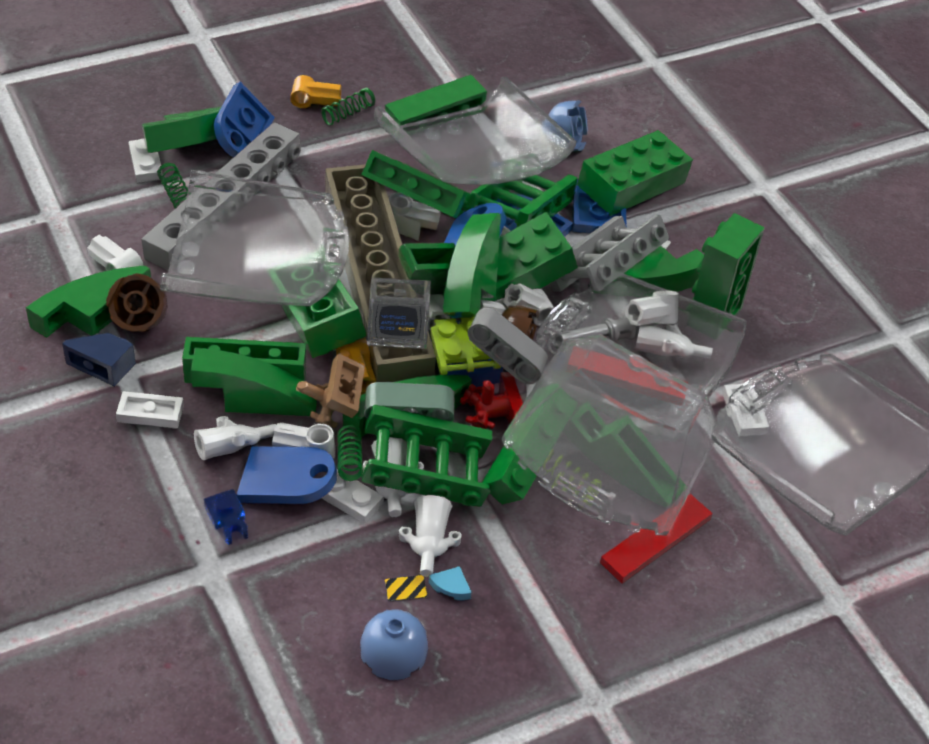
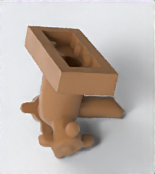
(340, 393)

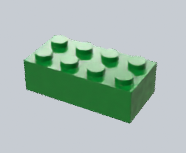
(634, 172)
(533, 256)
(728, 264)
(328, 322)

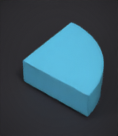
(451, 583)

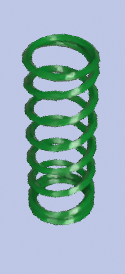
(361, 93)
(169, 179)
(349, 460)

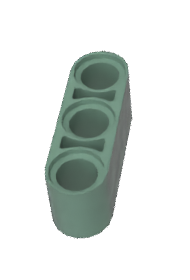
(421, 399)

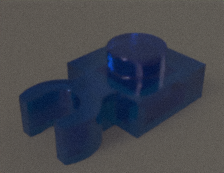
(226, 512)

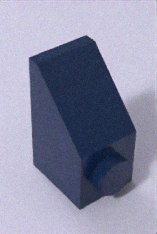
(100, 356)

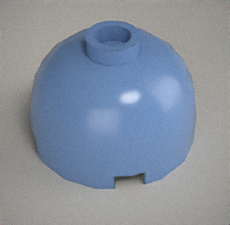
(572, 120)
(394, 644)

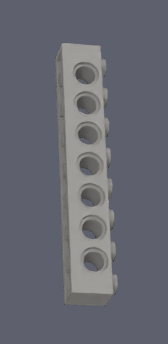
(257, 161)

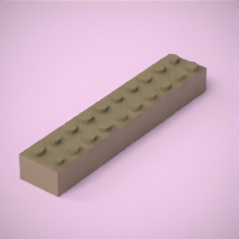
(374, 253)

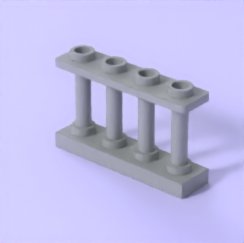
(613, 251)

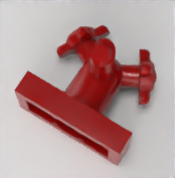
(493, 406)

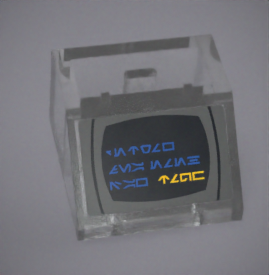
(398, 312)

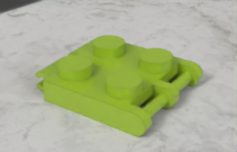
(453, 346)

